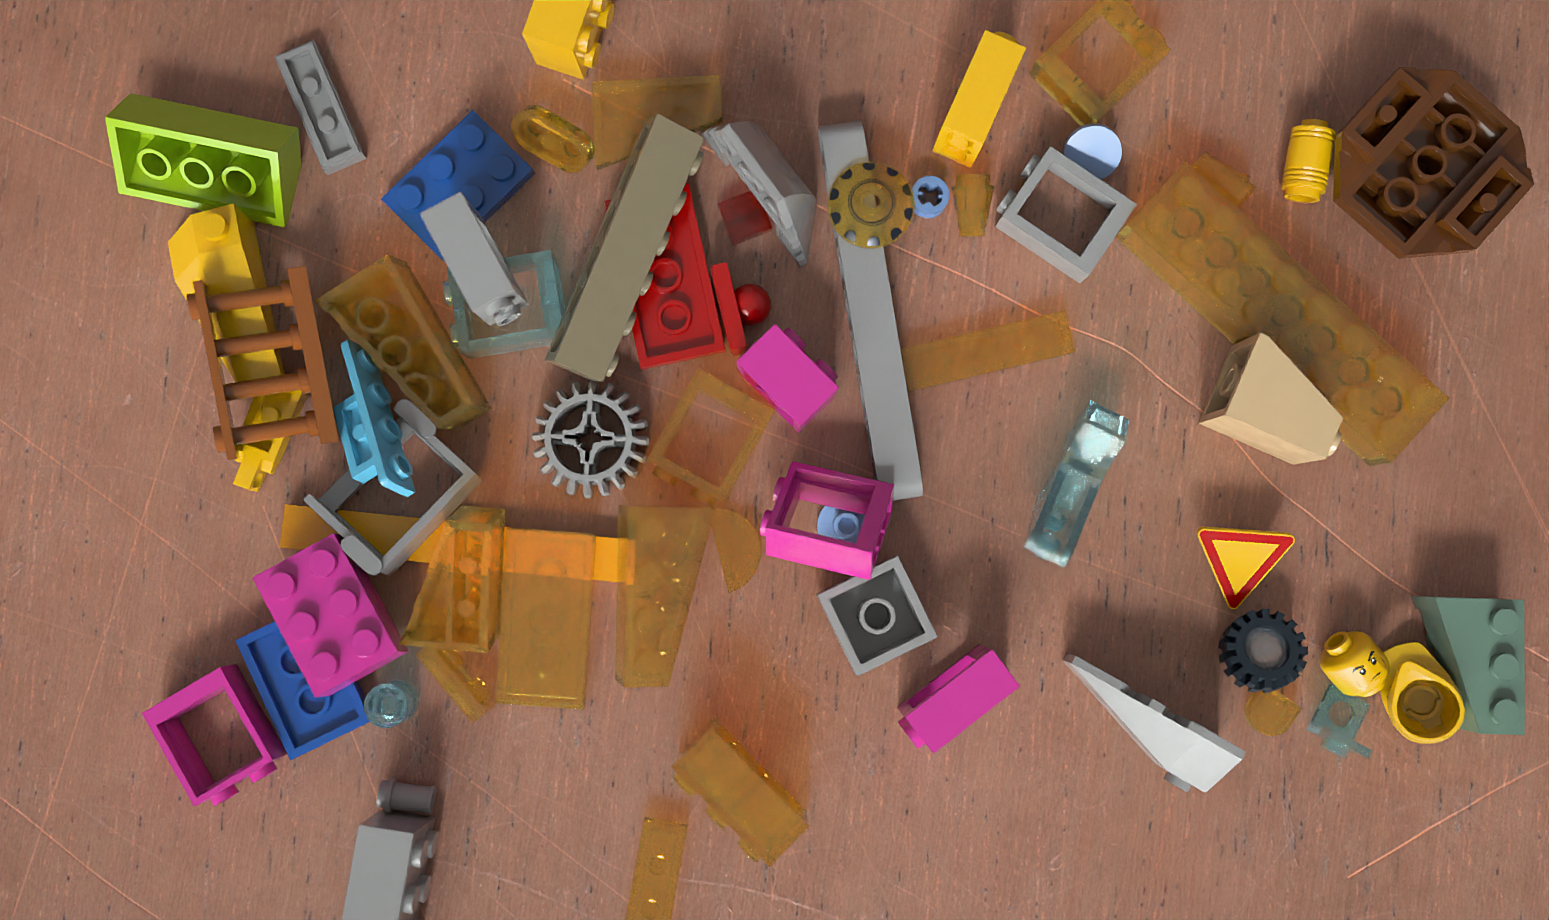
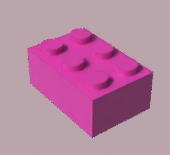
(329, 616)

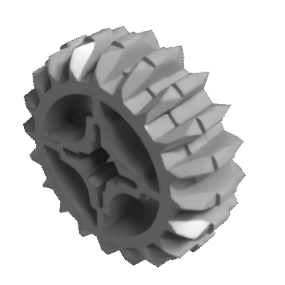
(591, 417)

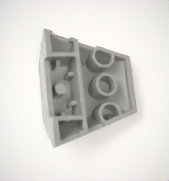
(770, 180)

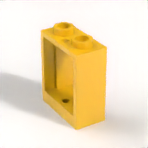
(979, 97)

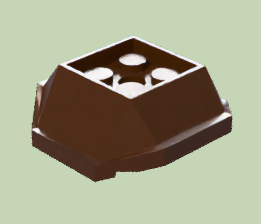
(1470, 158)

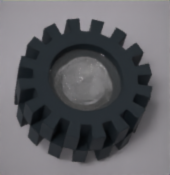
(1263, 651)

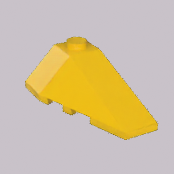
(226, 255)

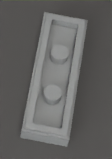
(320, 107)

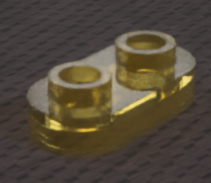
(554, 140)

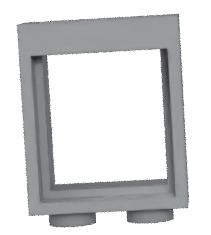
(475, 260)
(1073, 265)

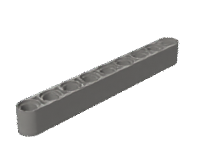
(873, 331)

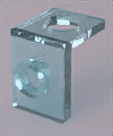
(1335, 738)

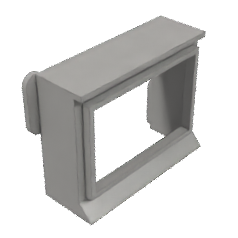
(354, 544)

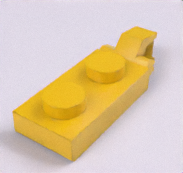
(264, 456)

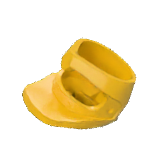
(1421, 695)

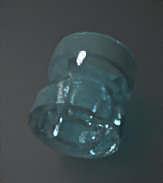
(400, 700)

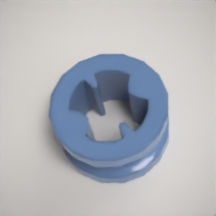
(930, 183)

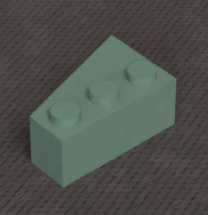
(1484, 654)

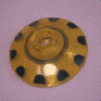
(871, 226)

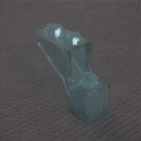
(1072, 487)

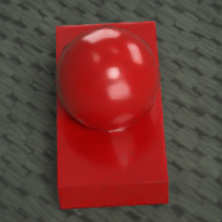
(746, 306)

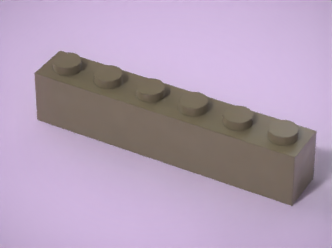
(625, 249)

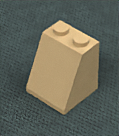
(1271, 404)

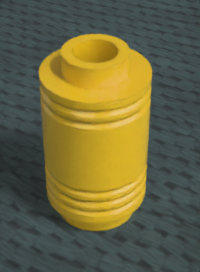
(1308, 161)

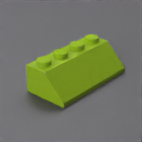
(204, 158)

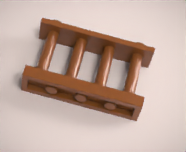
(299, 335)

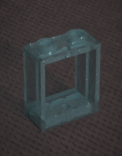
(551, 300)

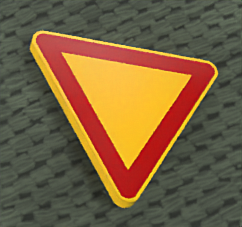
(1242, 558)

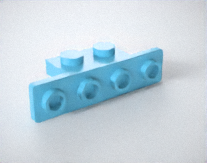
(369, 428)

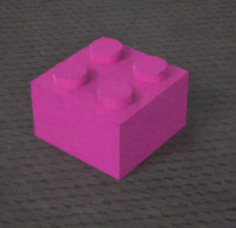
(788, 377)

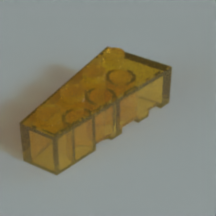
(407, 340)
(655, 586)

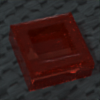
(744, 218)

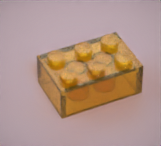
(740, 793)

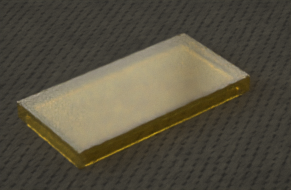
(545, 618)

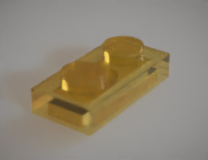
(469, 694)

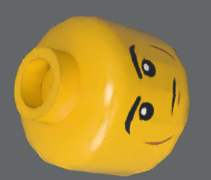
(1354, 663)

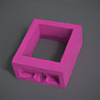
(833, 490)
(956, 698)
(181, 752)

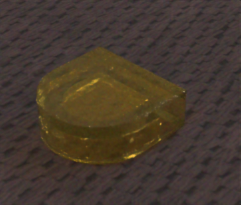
(1270, 713)

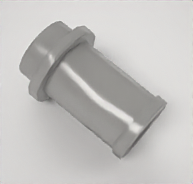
(405, 796)

